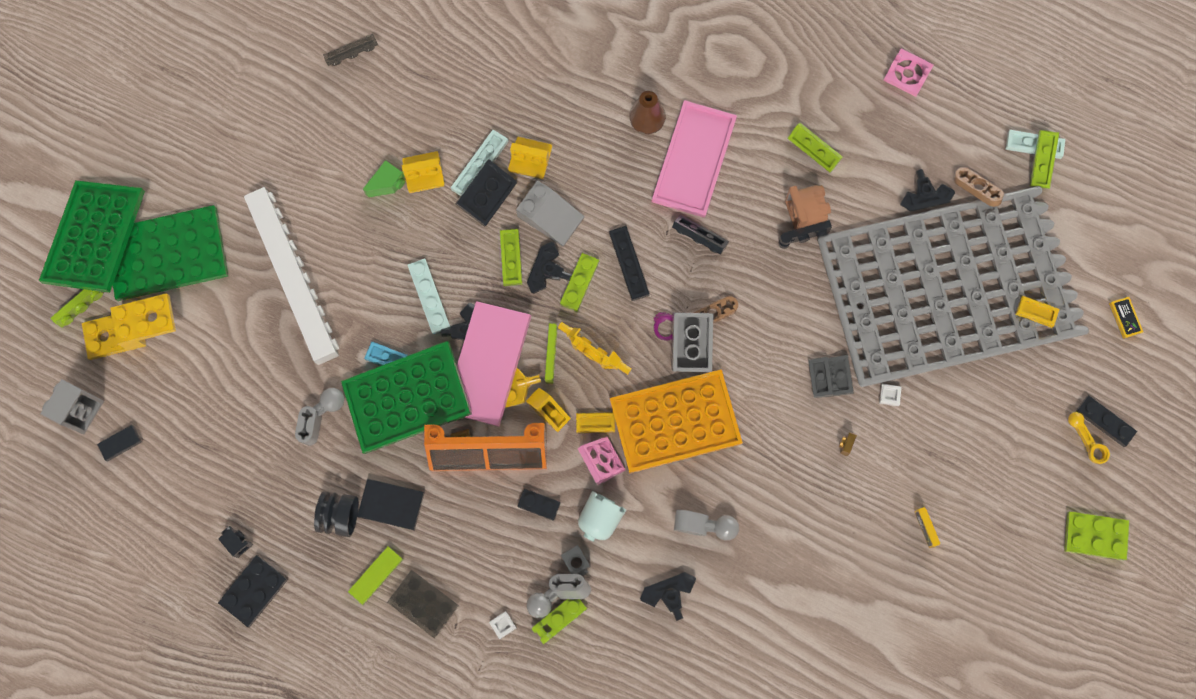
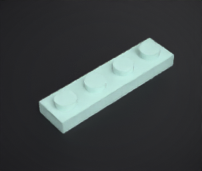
(488, 150)
(428, 296)

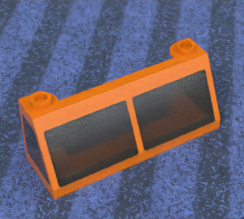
(486, 453)

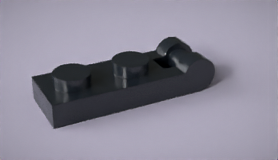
(804, 234)

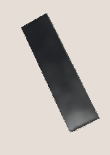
(629, 263)

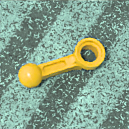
(1077, 421)

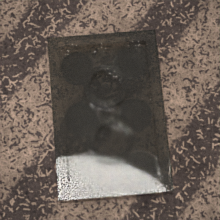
(423, 604)

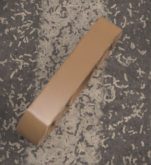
(983, 194)
(727, 312)

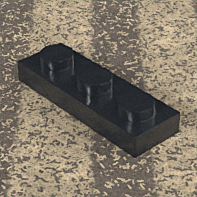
(700, 234)
(1106, 421)

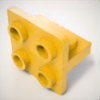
(529, 157)
(423, 172)

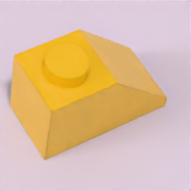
(548, 409)

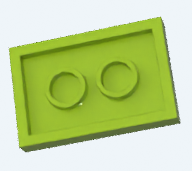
(1096, 535)

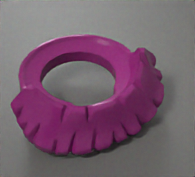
(661, 317)

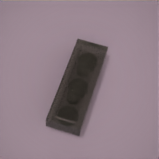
(350, 50)

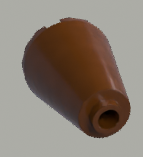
(647, 113)

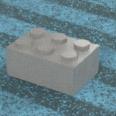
(692, 342)
(71, 407)

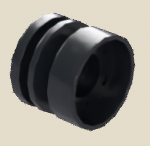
(337, 513)

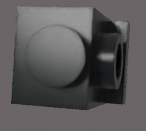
(234, 542)

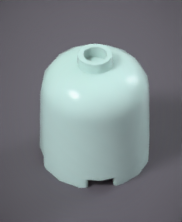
(599, 517)

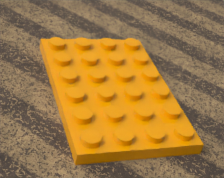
(675, 421)

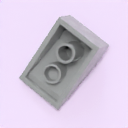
(549, 213)

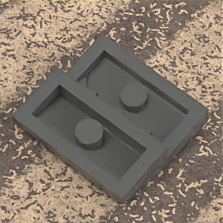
(831, 376)

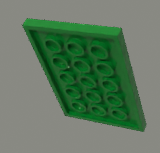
(92, 236)
(171, 254)
(405, 396)

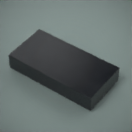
(119, 443)

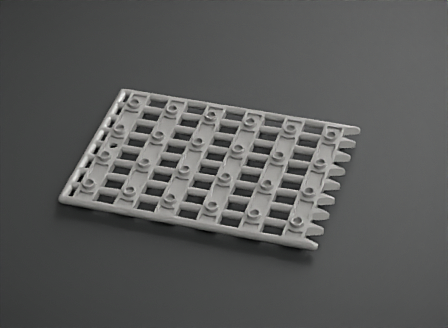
(934, 289)

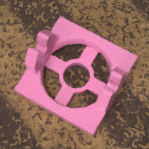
(912, 89)
(609, 453)

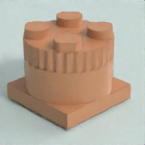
(807, 206)

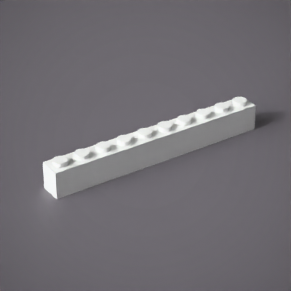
(291, 276)

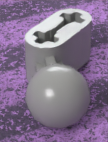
(330, 400)
(698, 524)
(562, 586)

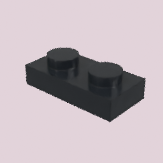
(539, 504)

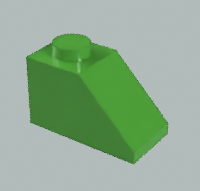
(385, 181)

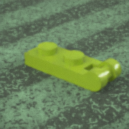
(559, 619)

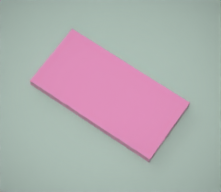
(694, 159)
(491, 359)

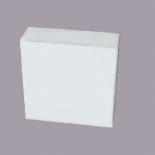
(890, 395)
(502, 625)

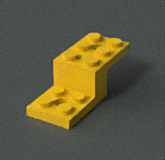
(128, 326)

